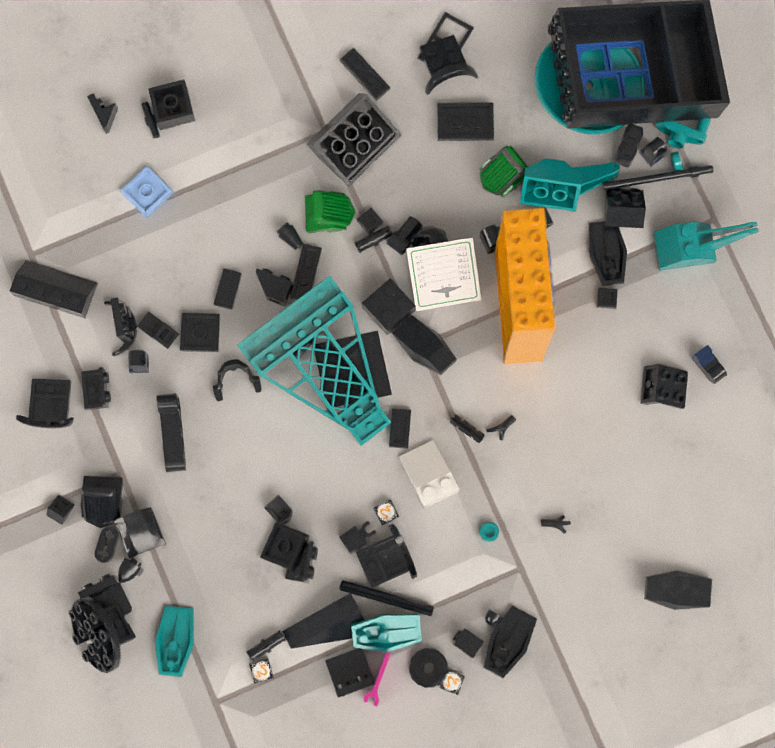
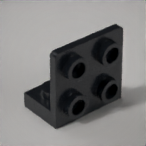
(664, 386)
(304, 569)
(350, 672)

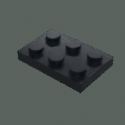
(465, 121)

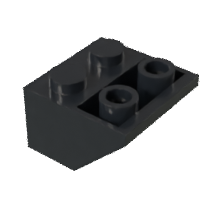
(625, 208)

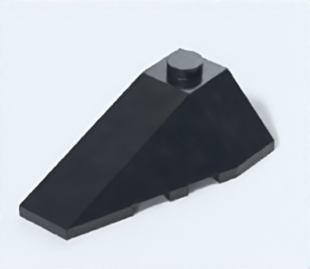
(325, 625)

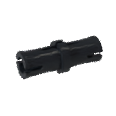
(373, 239)
(255, 652)

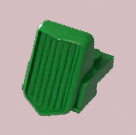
(328, 211)

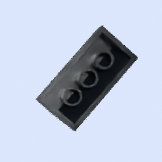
(53, 288)

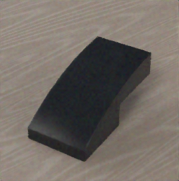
(158, 330)

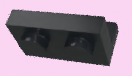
(95, 389)

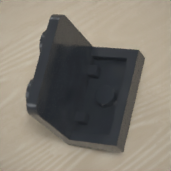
(107, 593)

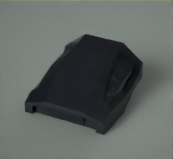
(140, 532)

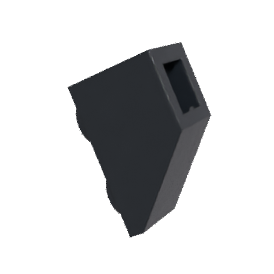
(275, 288)

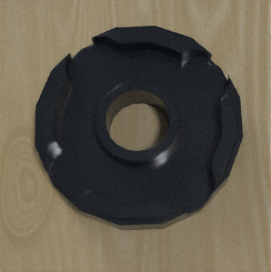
(439, 672)

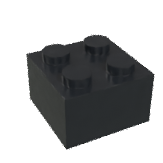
(171, 104)
(388, 306)

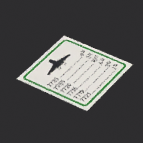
(444, 274)

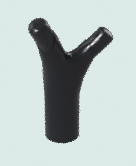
(503, 426)
(555, 523)

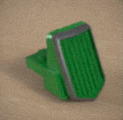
(503, 172)

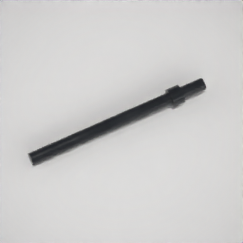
(693, 172)

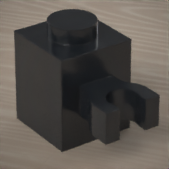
(354, 538)

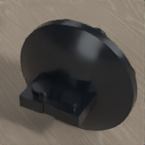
(102, 631)

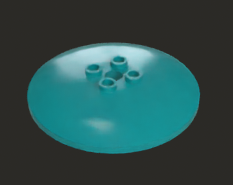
(602, 88)

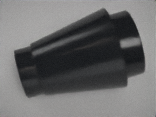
(290, 236)

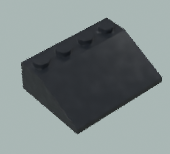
(354, 138)

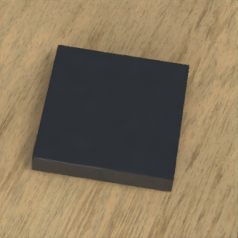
(200, 332)
(284, 546)

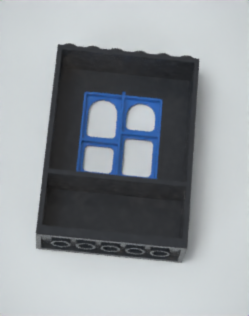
(676, 53)

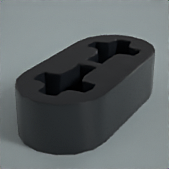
(111, 546)

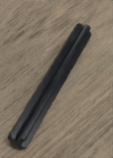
(386, 598)

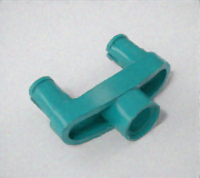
(682, 134)

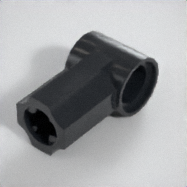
(401, 239)

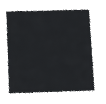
(375, 361)

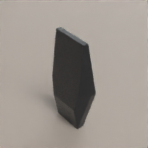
(607, 253)
(424, 345)
(678, 590)
(509, 641)

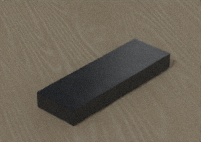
(365, 74)
(306, 271)

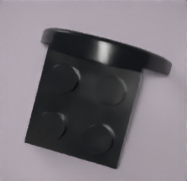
(444, 61)
(124, 324)
(48, 404)
(386, 559)

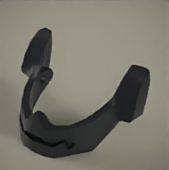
(233, 365)

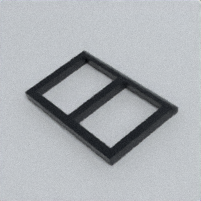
(454, 19)

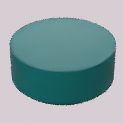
(676, 161)
(489, 531)

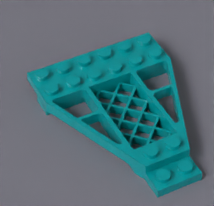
(297, 326)

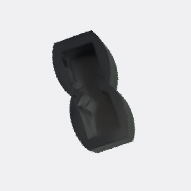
(628, 147)

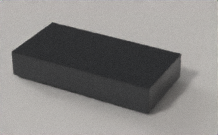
(227, 289)
(400, 428)

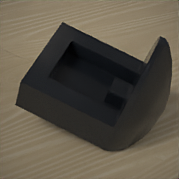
(279, 510)
(129, 570)

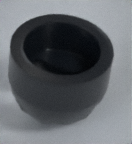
(492, 618)

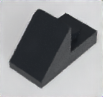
(105, 114)

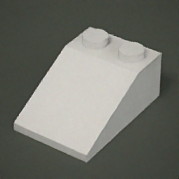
(429, 474)

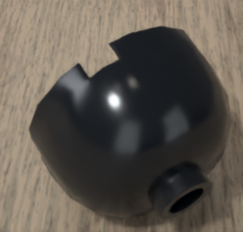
(429, 235)

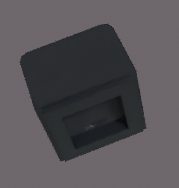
(59, 509)

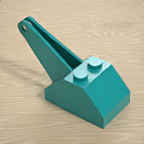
(558, 185)
(693, 243)

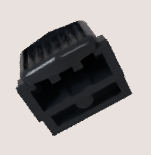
(101, 500)

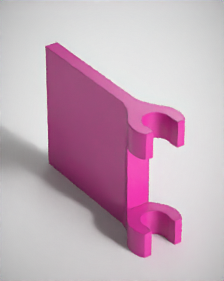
(374, 692)

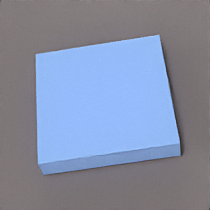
(146, 191)

